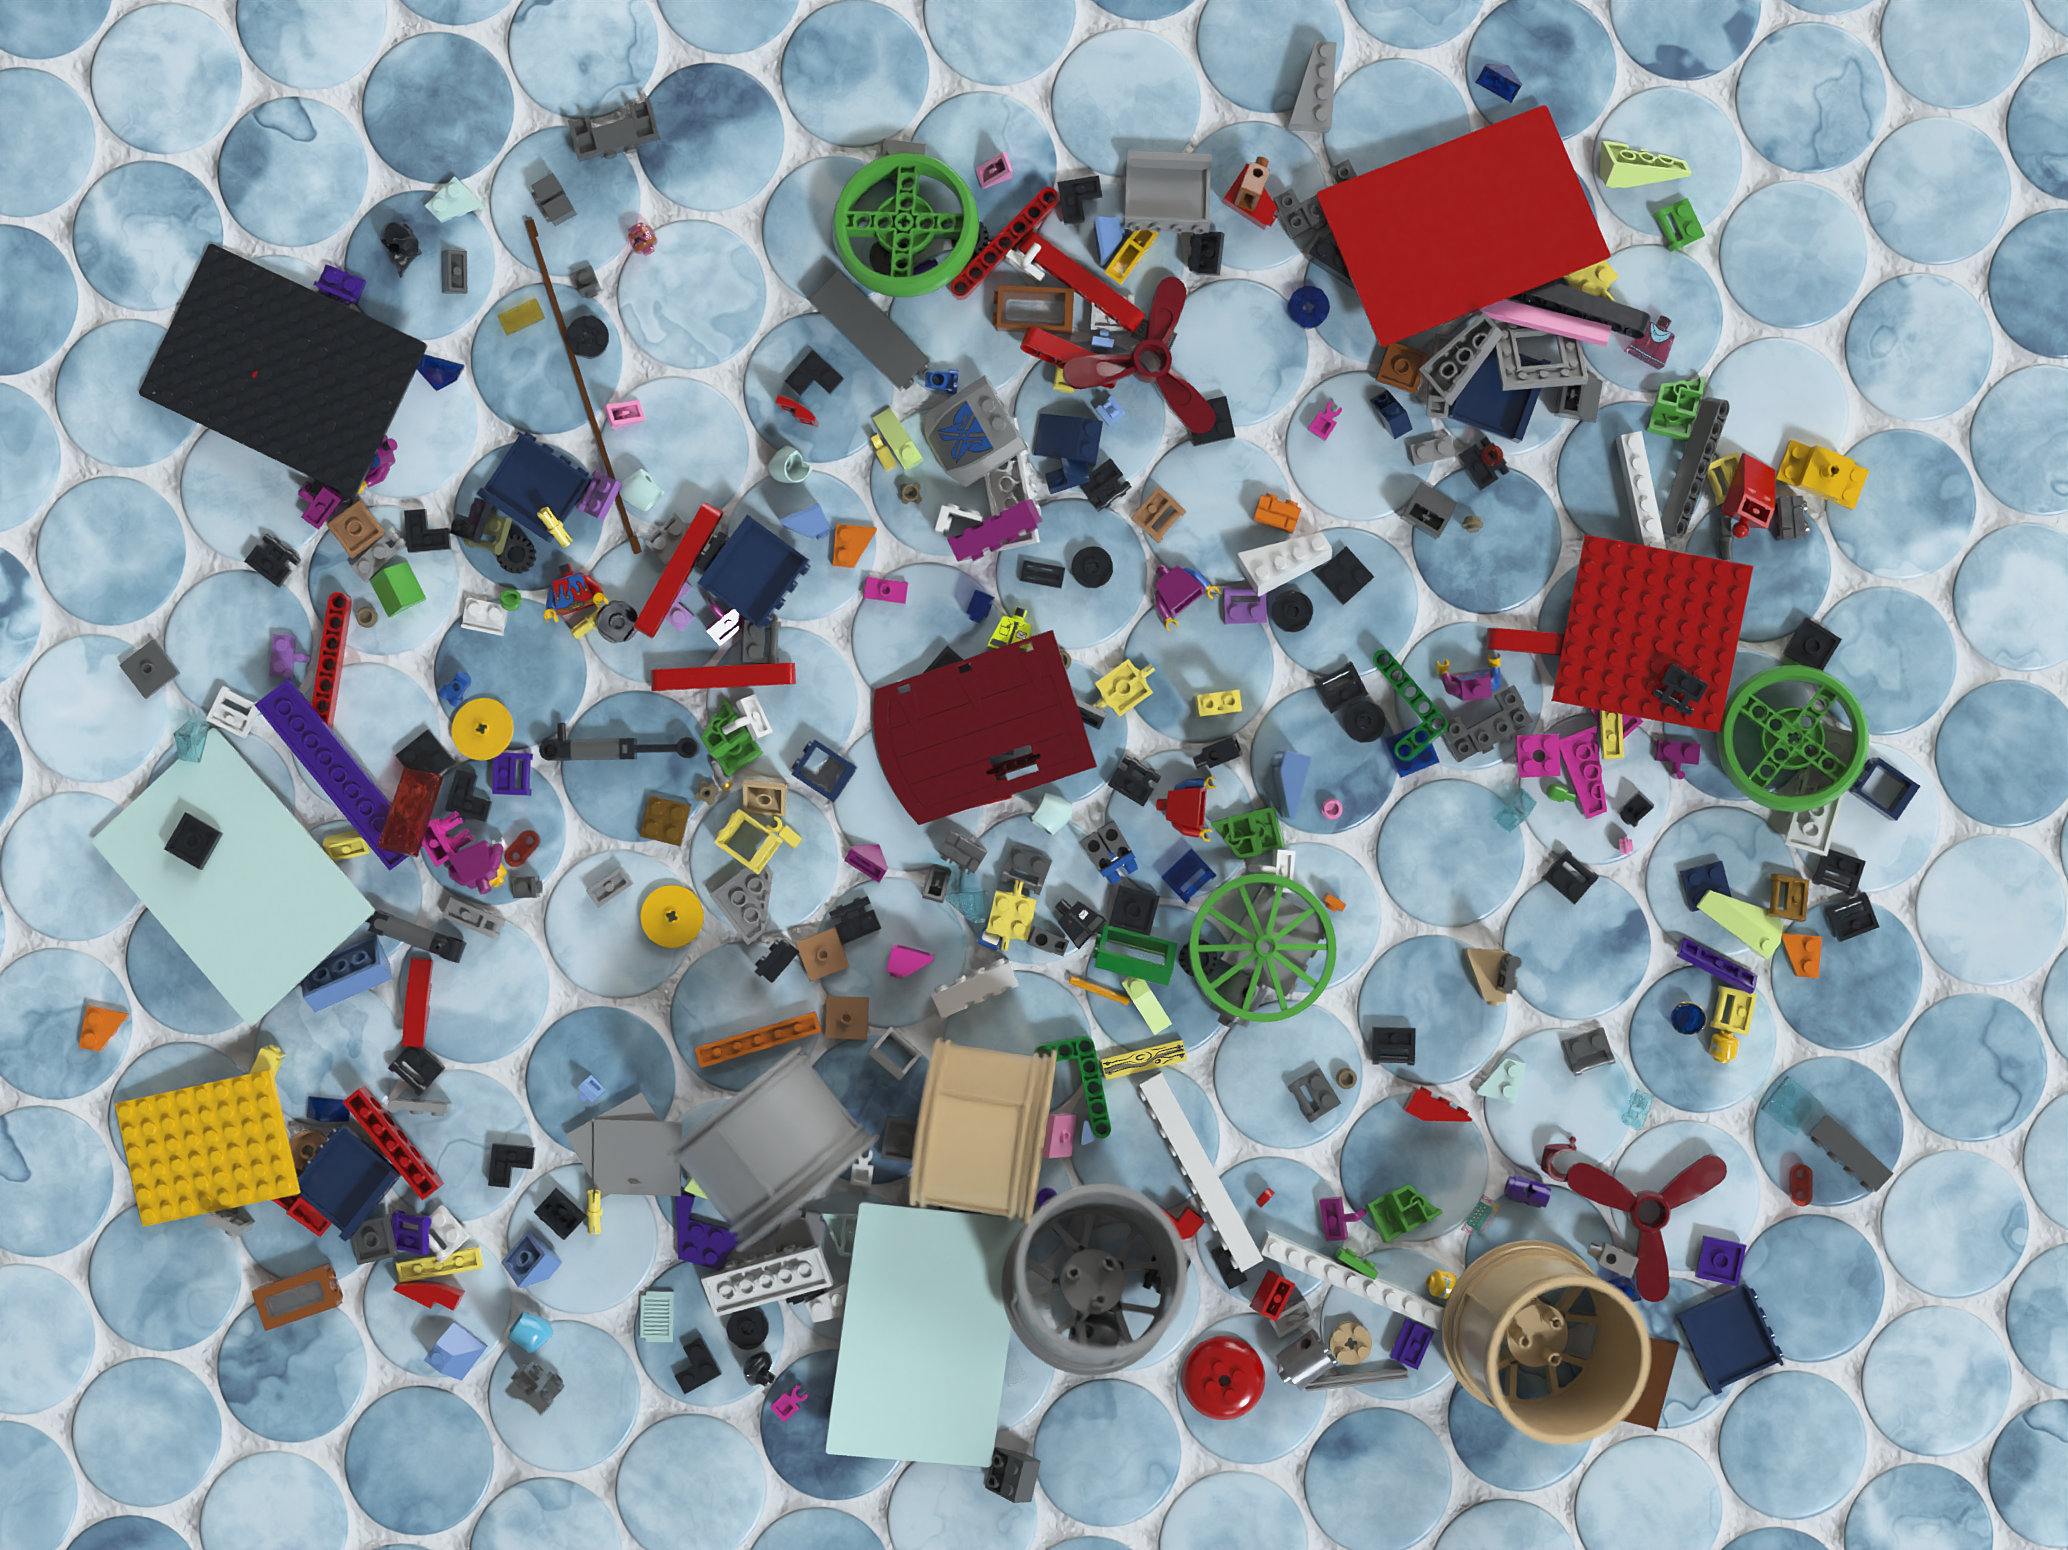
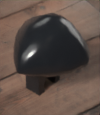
(757, 1369)

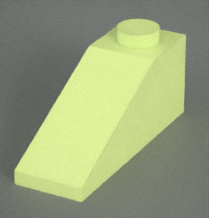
(898, 439)
(1146, 1003)

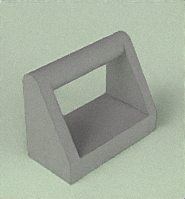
(888, 1063)

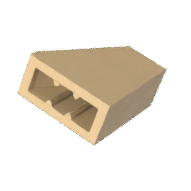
(1485, 970)

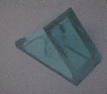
(191, 740)
(1515, 811)

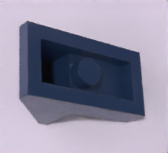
(1070, 475)

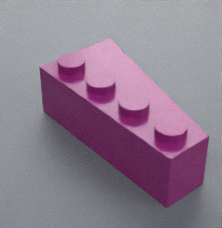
(995, 531)

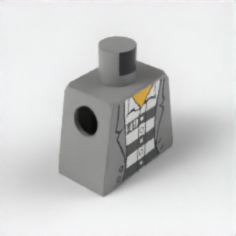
(1622, 1263)

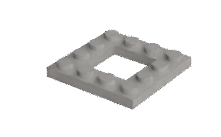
(1514, 377)

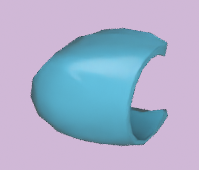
(530, 1332)

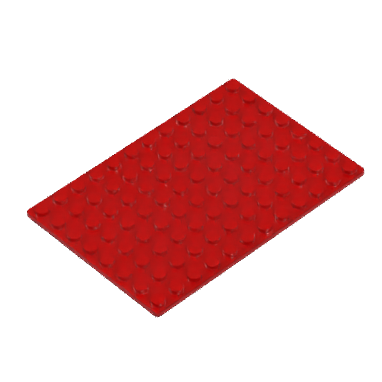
(1463, 225)

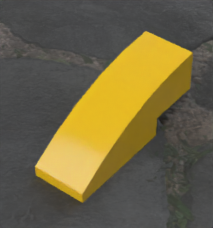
(1130, 254)

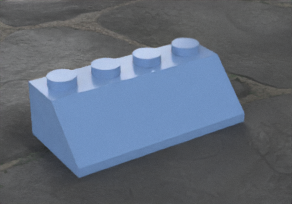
(346, 974)

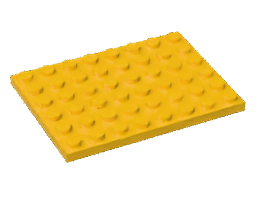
(207, 1148)

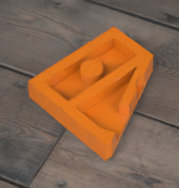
(850, 544)
(99, 1027)

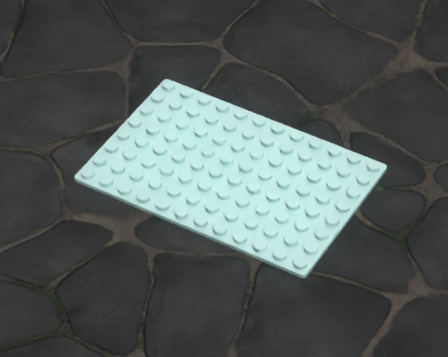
(265, 898)
(922, 1337)

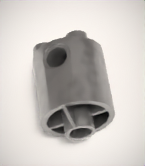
(1234, 992)
(1104, 1331)
(1304, 1360)

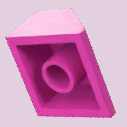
(907, 960)

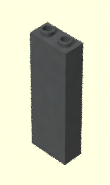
(870, 331)

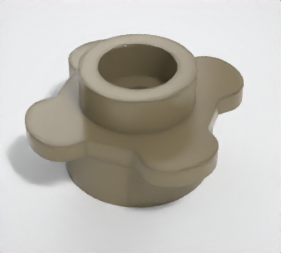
(910, 488)
(712, 789)

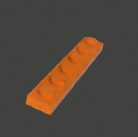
(758, 1039)

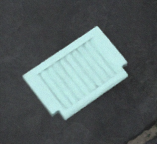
(657, 1316)

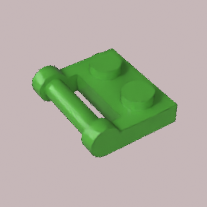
(1684, 221)

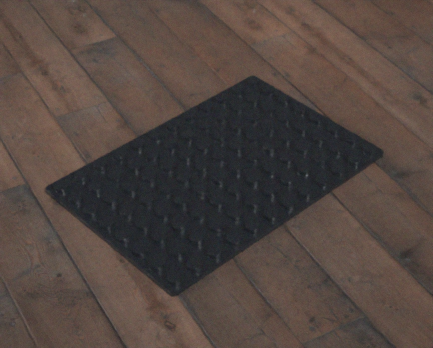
(322, 377)

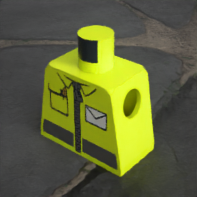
(1011, 630)

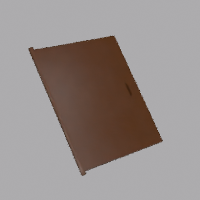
(1651, 1401)

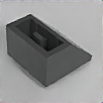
(1579, 401)
(1428, 510)
(1013, 1475)

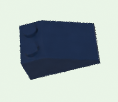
(1068, 438)

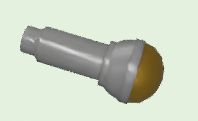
(723, 780)

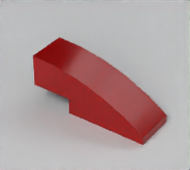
(430, 1293)

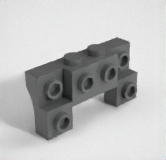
(617, 136)
(1308, 214)
(1489, 731)
(534, 1386)

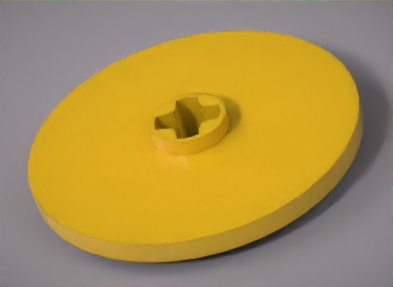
(496, 736)
(657, 923)

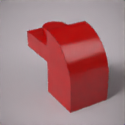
(1187, 1222)

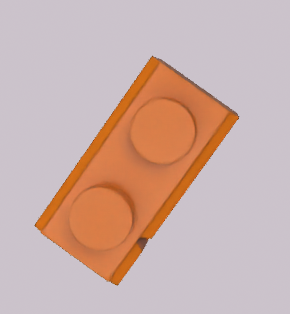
(1277, 513)

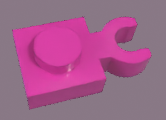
(1323, 423)
(787, 1404)

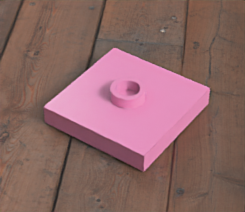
(1059, 1135)

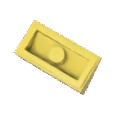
(345, 846)

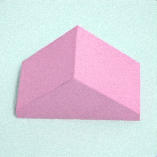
(995, 171)
(624, 414)

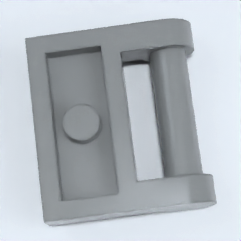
(231, 1222)

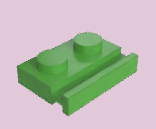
(1350, 1257)

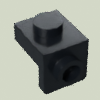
(1635, 809)

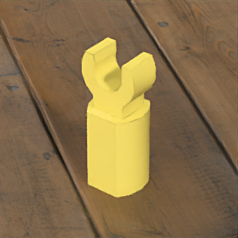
(883, 453)
(785, 833)

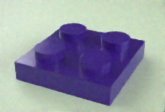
(1720, 1260)

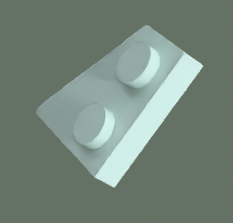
(453, 201)
(1504, 1081)
(842, 1231)

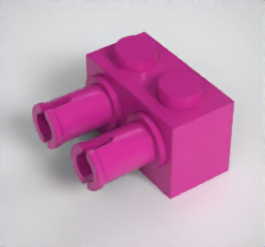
(438, 841)

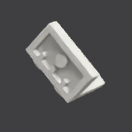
(944, 521)

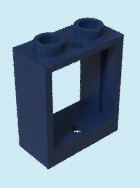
(841, 783)
(1901, 800)

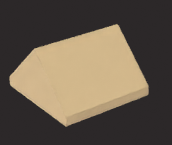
(764, 798)

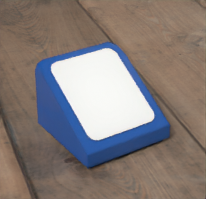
(989, 940)

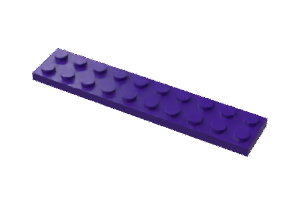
(329, 764)

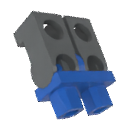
(1113, 857)

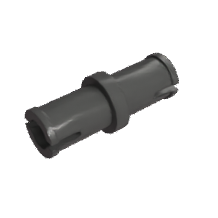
(1725, 538)

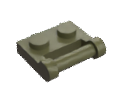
(497, 527)

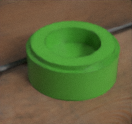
(510, 600)

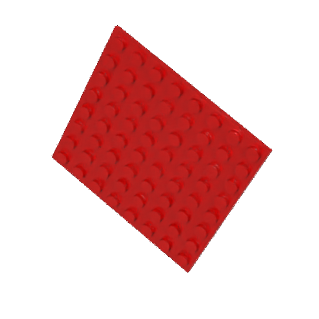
(1639, 614)

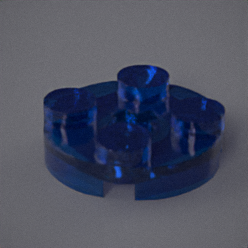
(1316, 298)

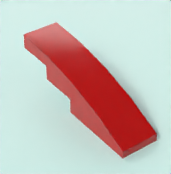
(417, 1003)
(304, 1213)

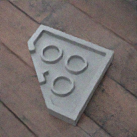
(746, 901)

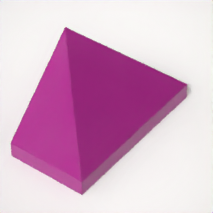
(868, 860)

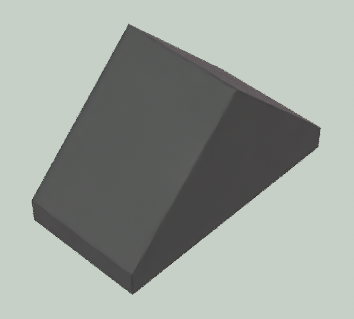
(937, 884)

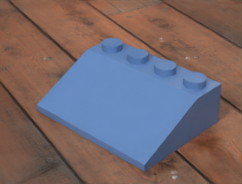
(1289, 777)

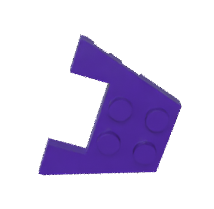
(701, 1241)

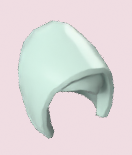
(788, 466)
(640, 490)
(1052, 813)

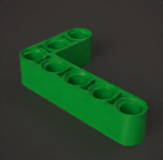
(1414, 702)
(1087, 1077)

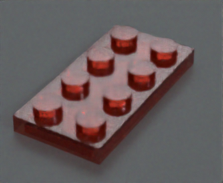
(410, 812)

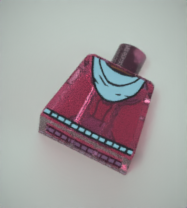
(1655, 345)

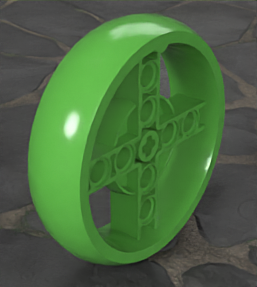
(908, 169)
(1841, 774)

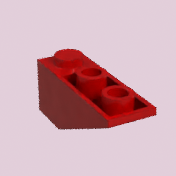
(1428, 1108)

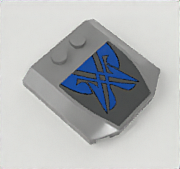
(972, 433)

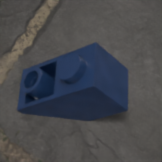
(1391, 414)

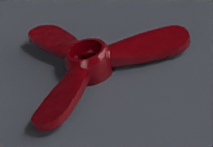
(1177, 392)
(1689, 1184)

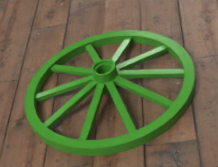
(1281, 883)

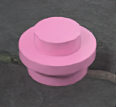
(1331, 809)
(1626, 845)

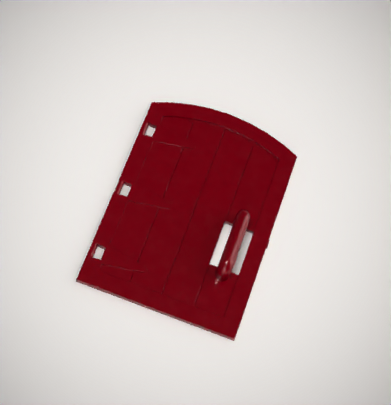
(951, 723)

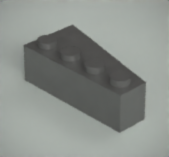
(1850, 1154)

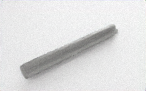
(1358, 1379)

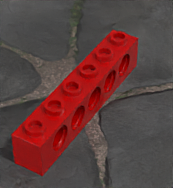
(393, 1142)

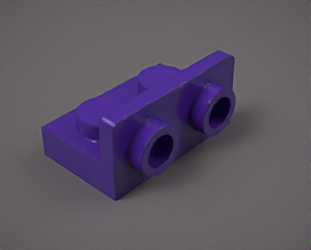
(341, 284)

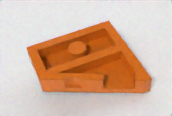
(1803, 953)

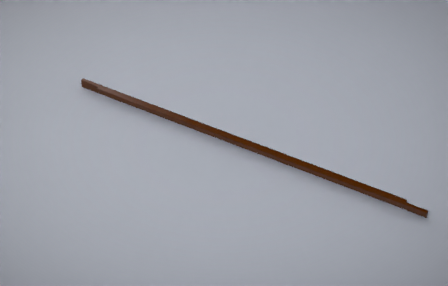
(533, 234)

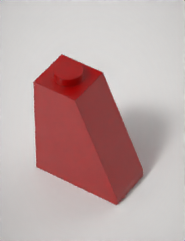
(1265, 209)

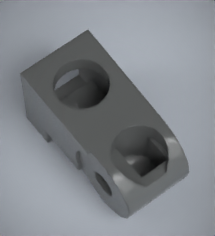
(1047, 941)

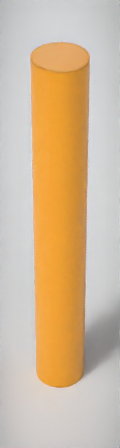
(1099, 990)

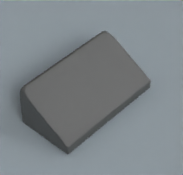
(454, 272)

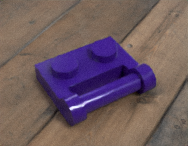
(505, 774)
(410, 1239)

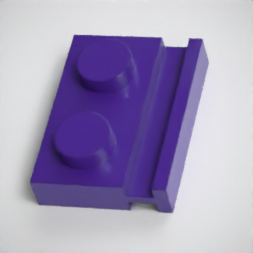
(1411, 1343)

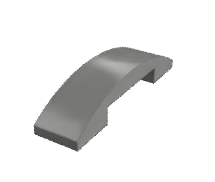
(1435, 404)

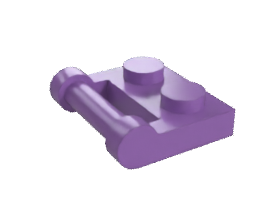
(603, 497)
(1243, 611)

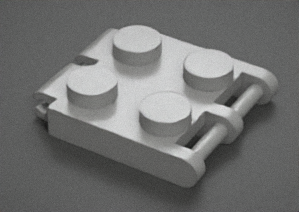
(668, 541)
(800, 1230)

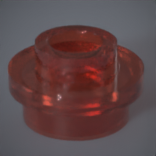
(1498, 455)

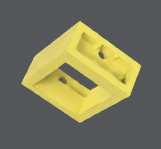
(1226, 701)
(764, 852)

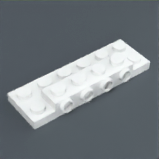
(1009, 486)
(1815, 828)
(766, 1279)

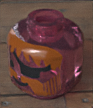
(642, 239)

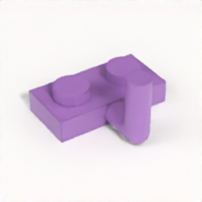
(284, 656)

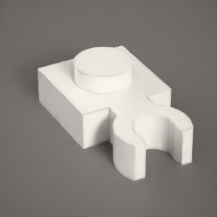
(862, 1171)

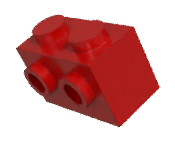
(1272, 1295)

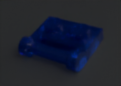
(1183, 870)

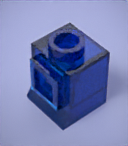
(979, 606)

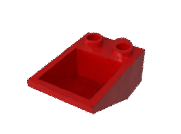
(1750, 496)

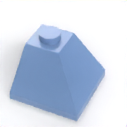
(1108, 237)
(808, 522)
(530, 1261)
(455, 1352)

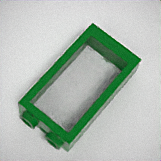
(1134, 955)

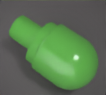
(1559, 793)

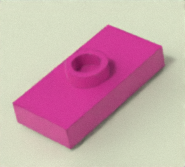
(886, 590)

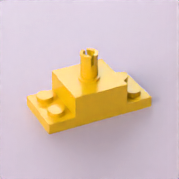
(1822, 473)

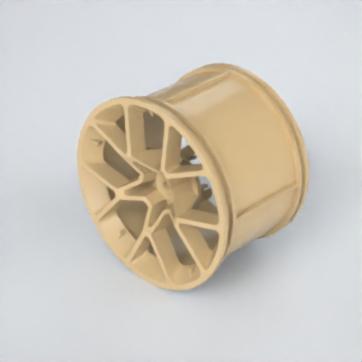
(982, 1130)
(1501, 1299)

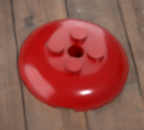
(1223, 1357)

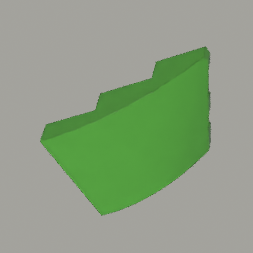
(1676, 408)
(731, 749)
(1251, 832)
(1400, 1212)

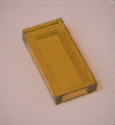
(521, 317)

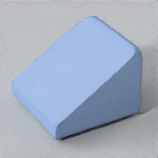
(1087, 1134)

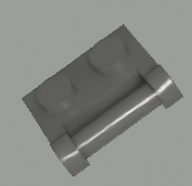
(753, 643)
(1028, 863)
(1506, 978)
(1587, 1044)
(1320, 1091)

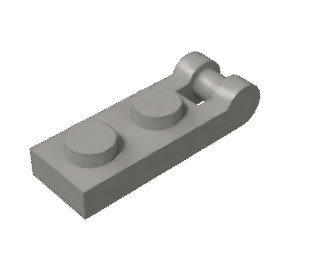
(379, 555)
(473, 918)
(417, 1106)

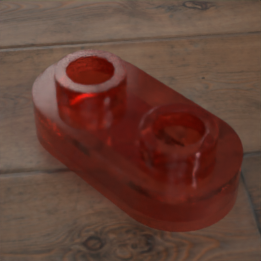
(522, 847)
(1802, 1183)

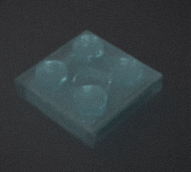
(1791, 1105)

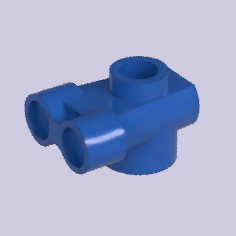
(947, 381)
(455, 688)

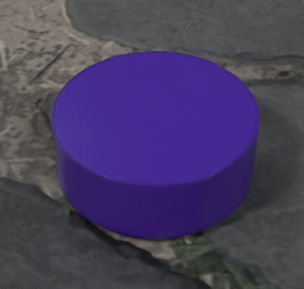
(1045, 1195)

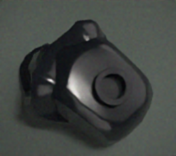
(402, 242)

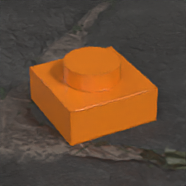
(1333, 903)

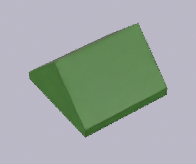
(397, 588)

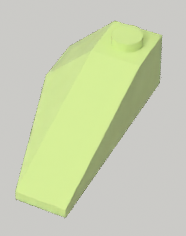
(1631, 168)
(1744, 922)

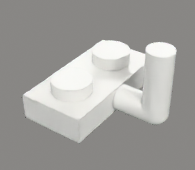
(1023, 263)
(752, 717)
(1282, 865)

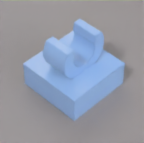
(1102, 344)
(1110, 410)
(590, 1089)

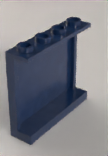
(1491, 409)
(533, 480)
(754, 572)
(346, 1180)
(1729, 1337)

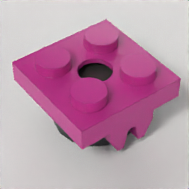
(1537, 755)

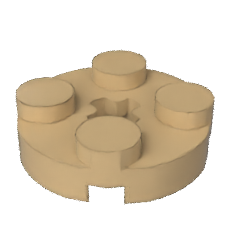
(1340, 1336)

